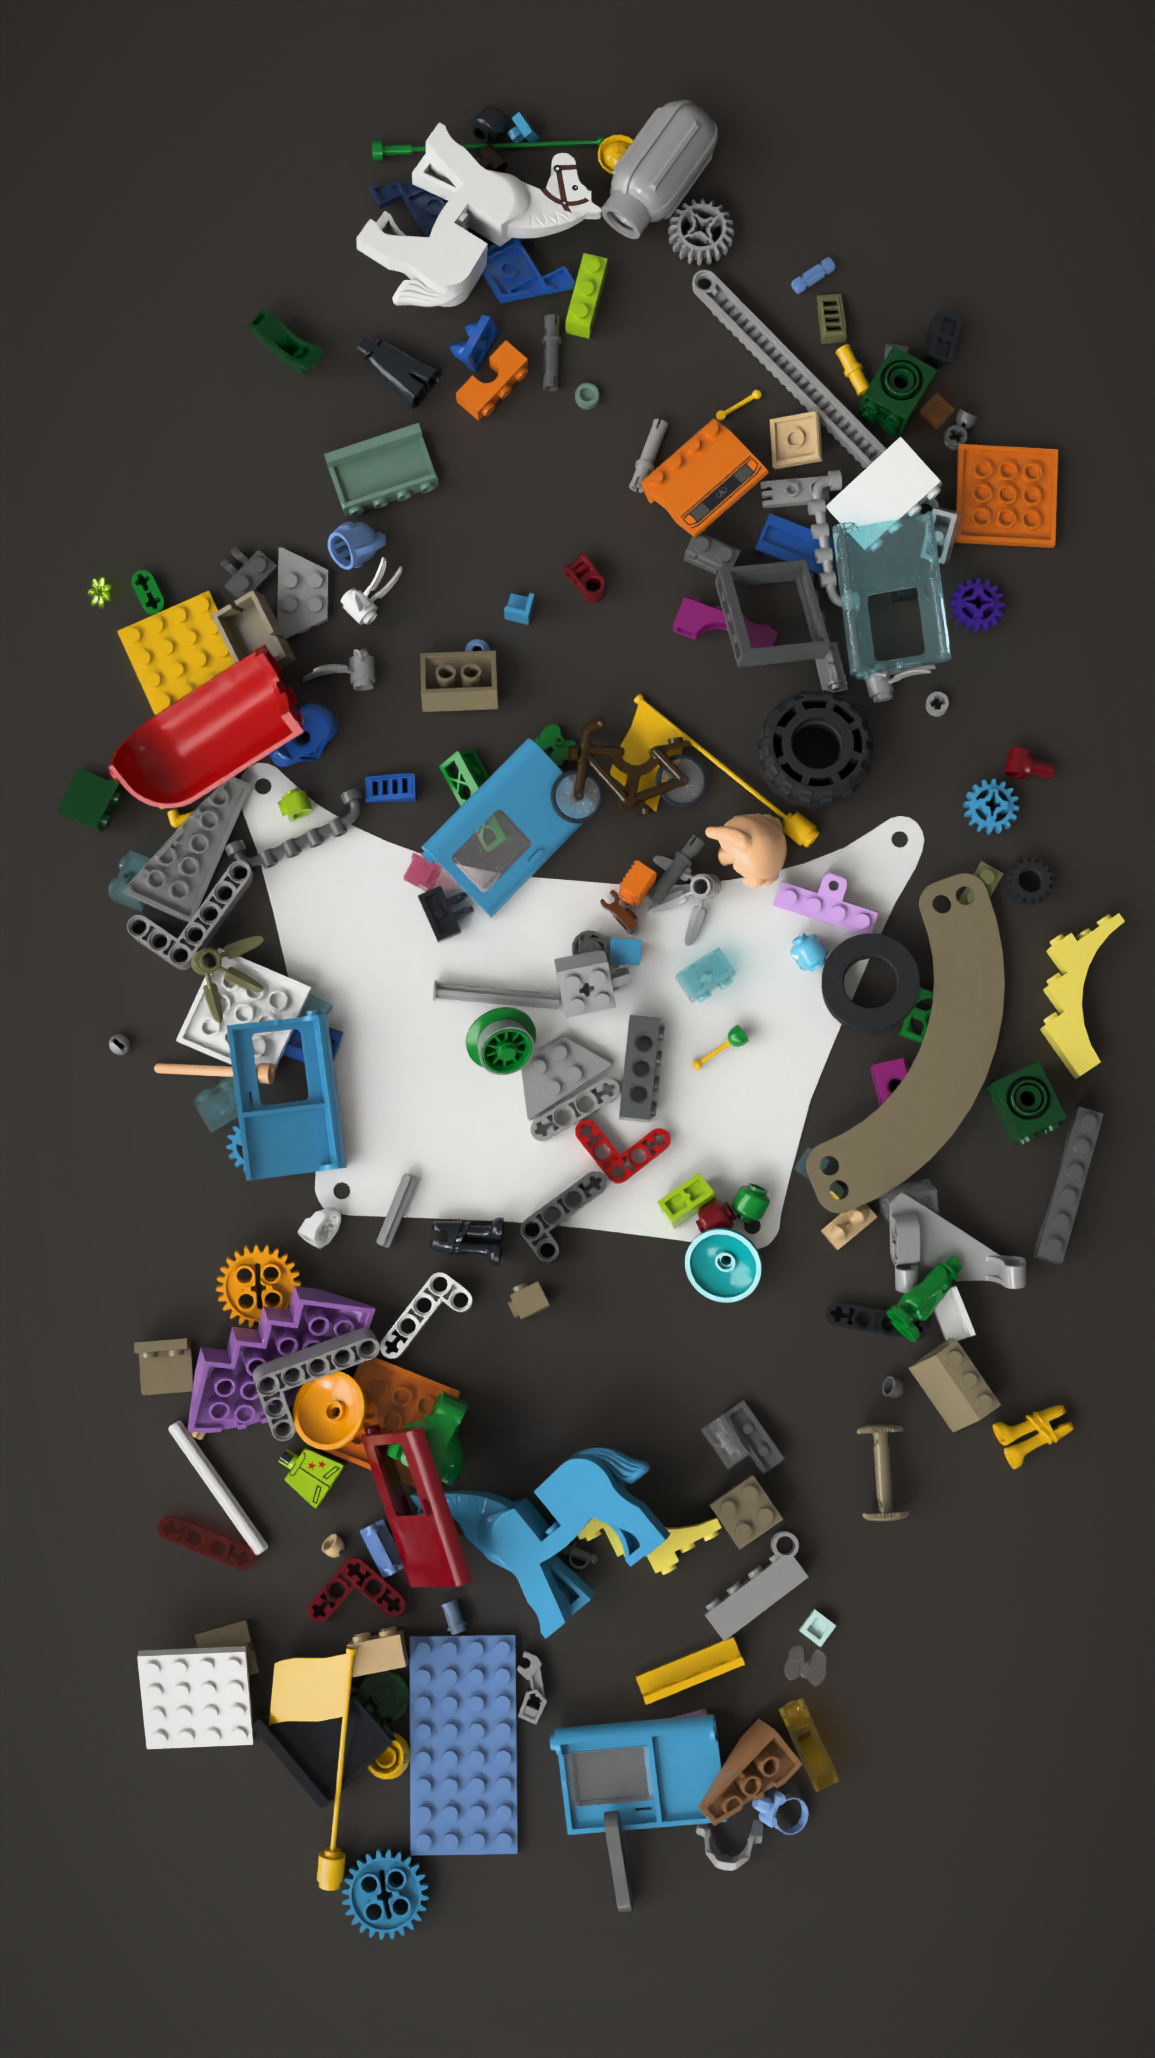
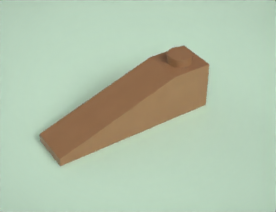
(753, 1767)

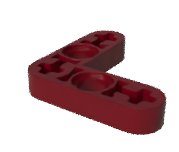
(349, 1583)

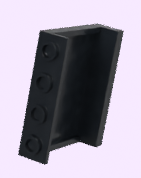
(313, 1747)

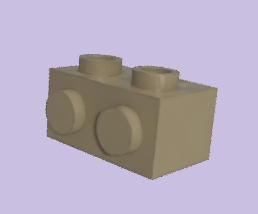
(527, 1300)

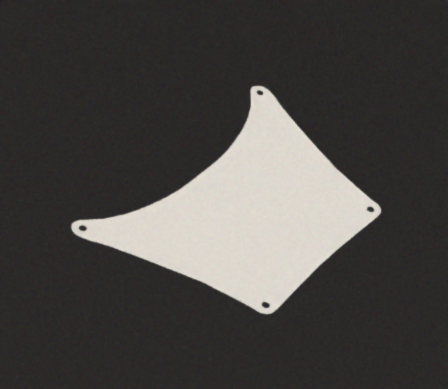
(431, 1112)

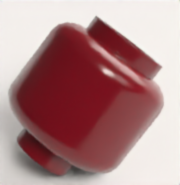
(715, 1216)

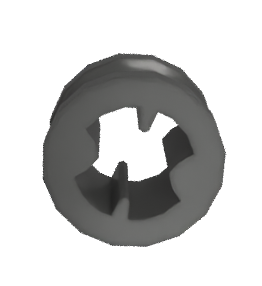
(957, 430)

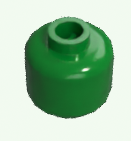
(751, 1203)

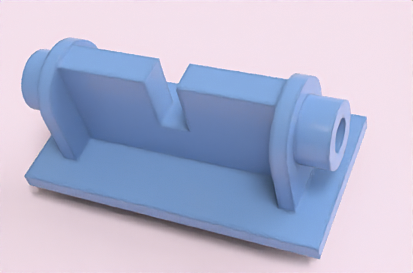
(382, 1548)

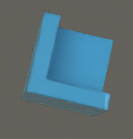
(519, 608)
(624, 952)

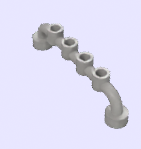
(821, 531)

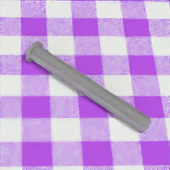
(496, 996)

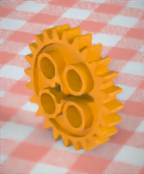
(234, 1286)

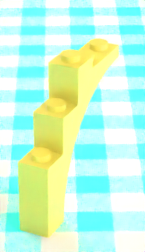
(1067, 1031)
(664, 1556)

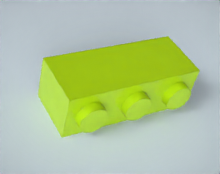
(586, 295)

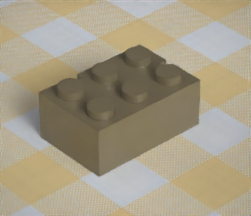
(252, 628)

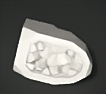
(321, 1227)

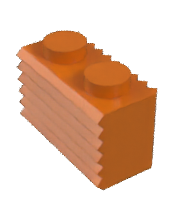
(637, 884)

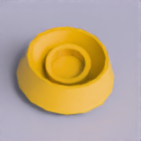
(612, 150)
(392, 1761)

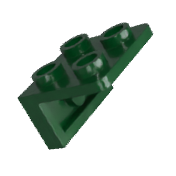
(91, 800)

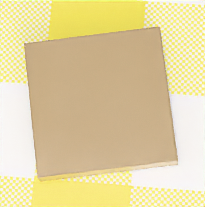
(796, 440)

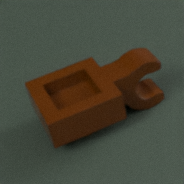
(624, 917)

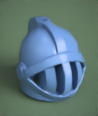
(361, 544)

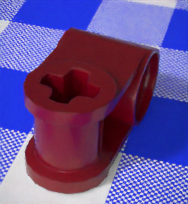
(582, 575)

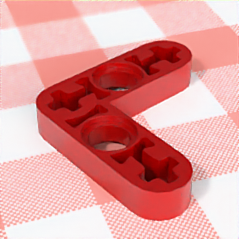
(615, 1158)

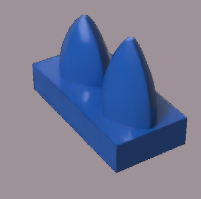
(481, 338)

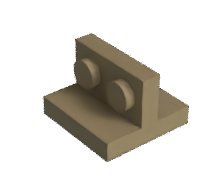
(231, 1636)

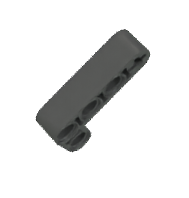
(566, 1210)

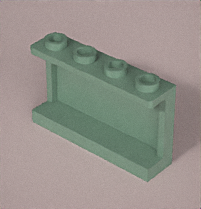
(381, 470)

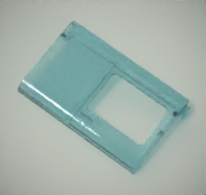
(884, 560)

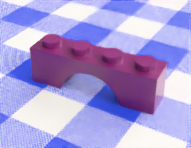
(696, 618)

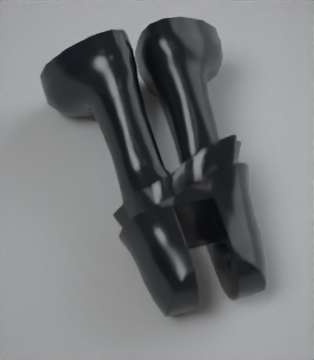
(459, 1231)

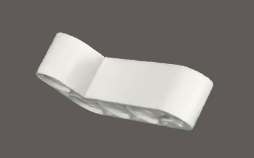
(420, 1319)

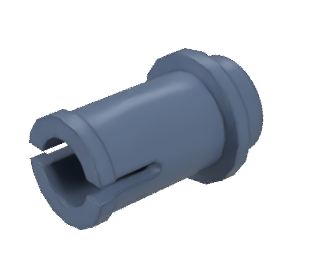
(453, 1617)

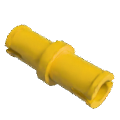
(852, 369)

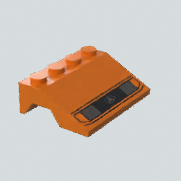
(704, 478)

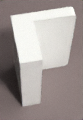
(953, 1316)

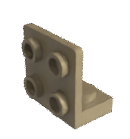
(165, 1366)

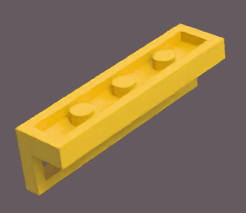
(689, 1670)

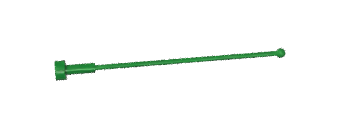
(406, 149)

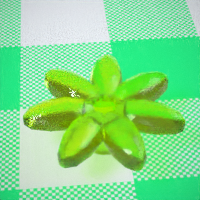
(100, 592)

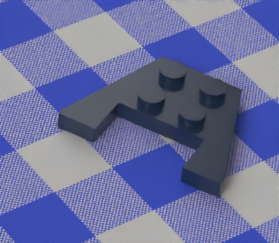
(421, 204)

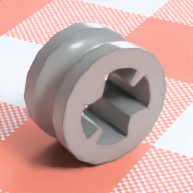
(931, 710)

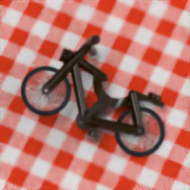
(579, 796)

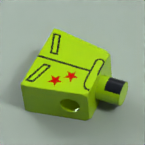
(311, 1474)

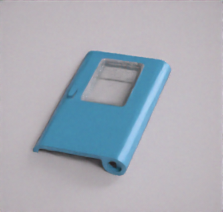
(500, 828)

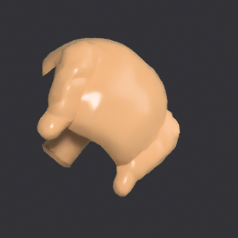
(753, 846)

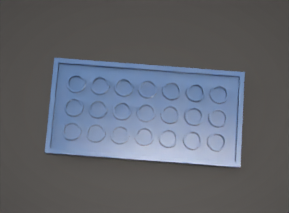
(463, 1745)

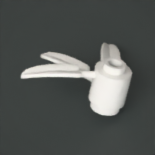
(358, 603)

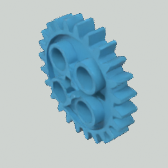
(362, 1897)

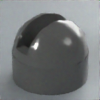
(966, 417)
(893, 1387)

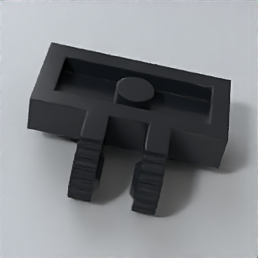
(440, 914)

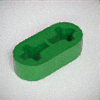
(153, 591)

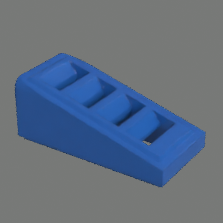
(410, 778)

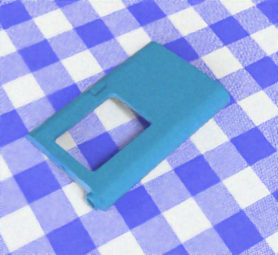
(296, 1134)

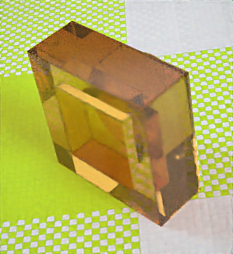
(936, 411)

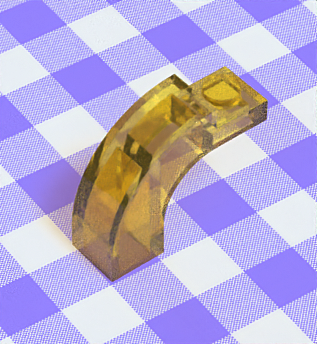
(808, 1744)

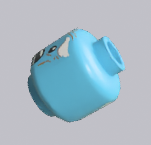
(808, 952)

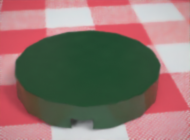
(387, 1693)

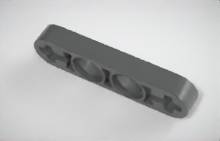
(618, 1861)

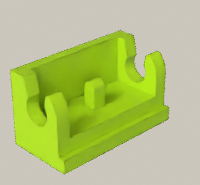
(686, 1200)

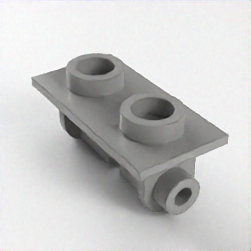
(831, 670)

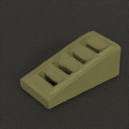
(832, 336)

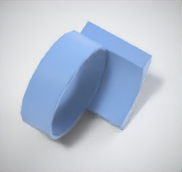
(768, 1807)

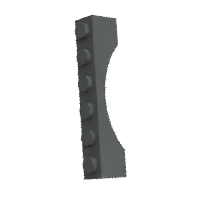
(1075, 1162)

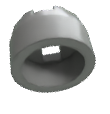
(122, 1039)

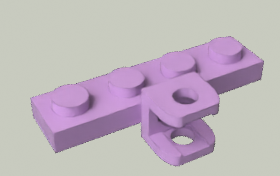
(826, 904)

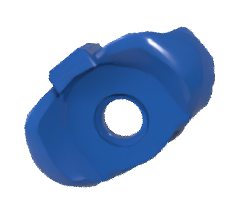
(320, 725)

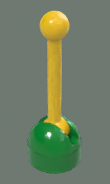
(735, 1037)

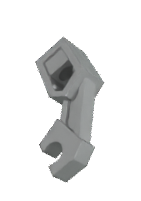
(533, 1674)

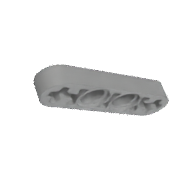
(577, 1113)

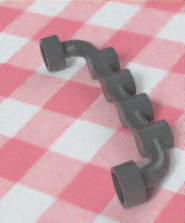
(313, 837)

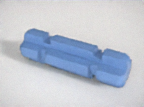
(813, 275)

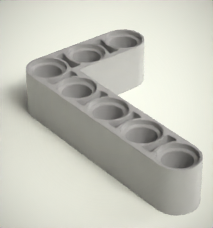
(198, 922)
(307, 1372)

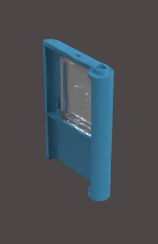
(641, 1768)

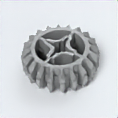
(707, 248)

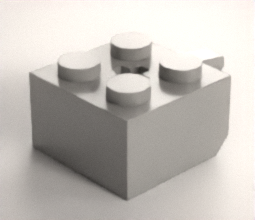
(588, 982)

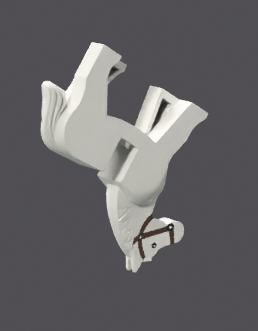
(489, 202)

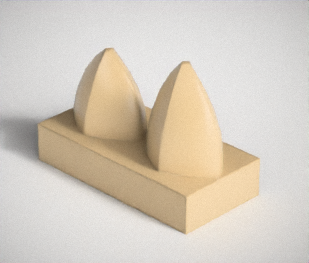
(848, 1225)

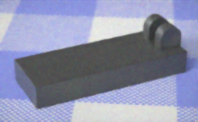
(753, 1437)

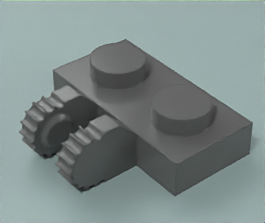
(251, 575)

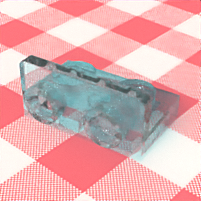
(218, 1105)

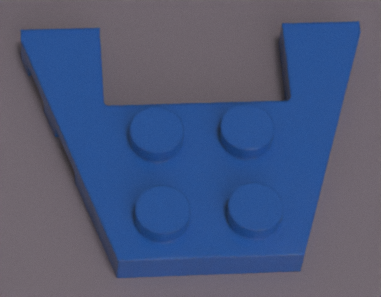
(515, 277)

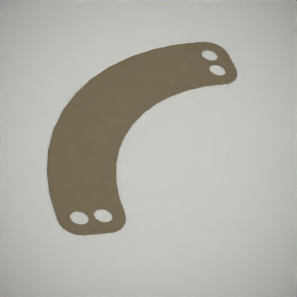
(948, 1066)

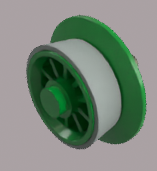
(501, 1040)

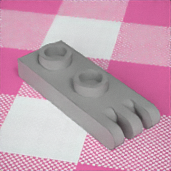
(790, 492)

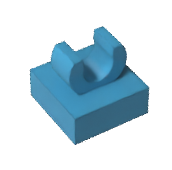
(522, 130)

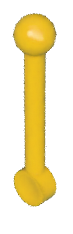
(721, 415)

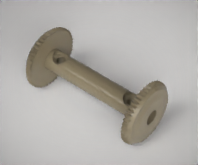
(883, 1472)

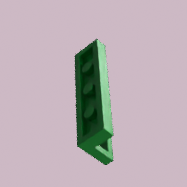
(470, 773)

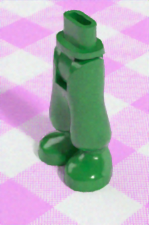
(923, 1299)

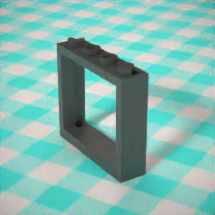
(796, 571)

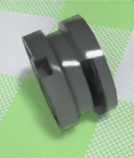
(587, 942)

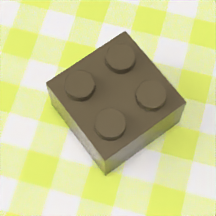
(745, 1511)

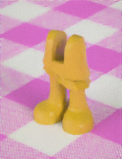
(1038, 1421)

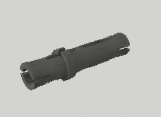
(551, 352)
(675, 870)

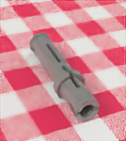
(644, 465)

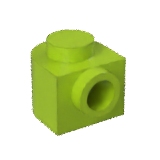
(295, 804)

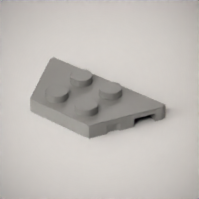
(301, 594)
(557, 1073)

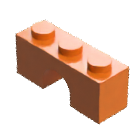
(480, 397)

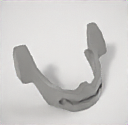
(725, 1861)

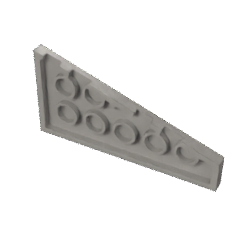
(186, 862)

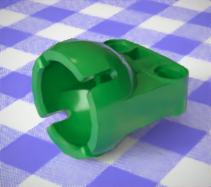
(441, 1436)

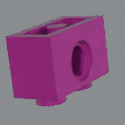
(884, 1073)

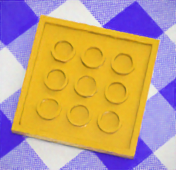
(176, 650)

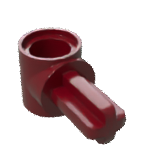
(1021, 764)

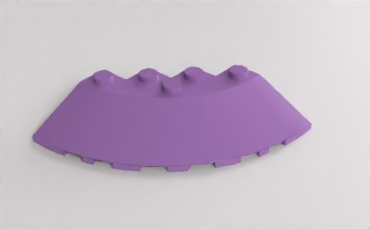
(311, 1319)

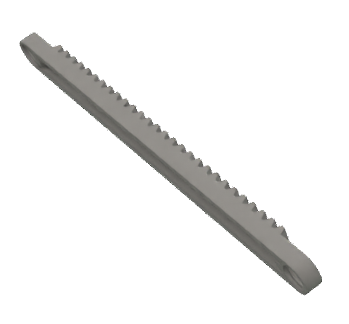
(790, 371)

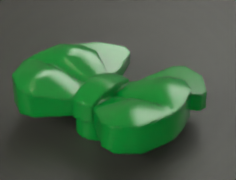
(551, 738)

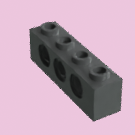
(639, 1028)

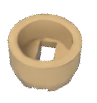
(333, 1545)

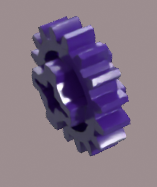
(975, 615)

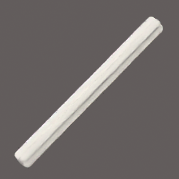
(218, 1487)

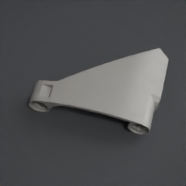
(924, 1239)

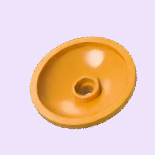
(316, 1409)

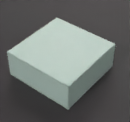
(817, 1627)

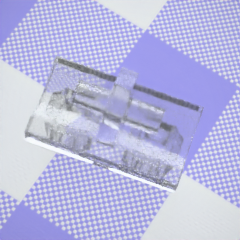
(725, 1442)

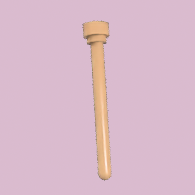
(264, 1071)

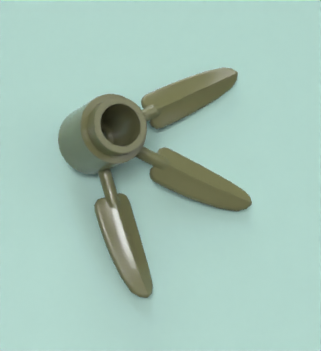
(232, 975)

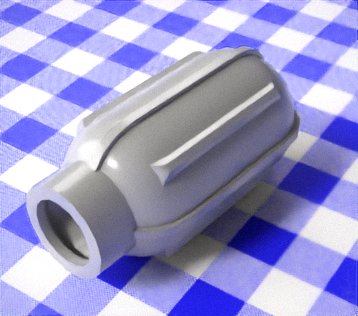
(660, 167)

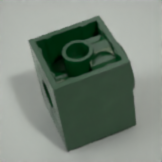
(896, 391)
(1023, 1121)

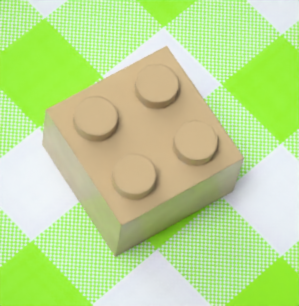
(379, 1651)

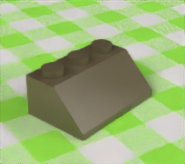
(458, 681)
(954, 1385)

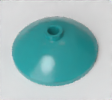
(720, 1278)

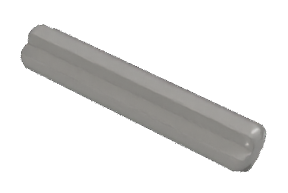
(396, 1210)

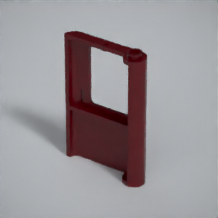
(424, 1541)

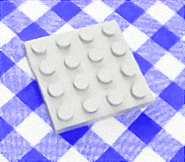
(279, 1000)
(196, 1697)

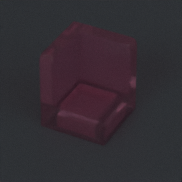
(422, 873)

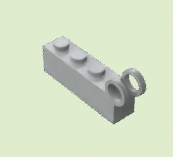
(758, 1592)

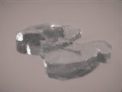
(813, 1671)

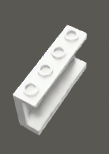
(887, 488)

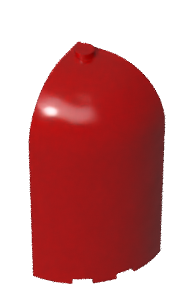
(209, 734)

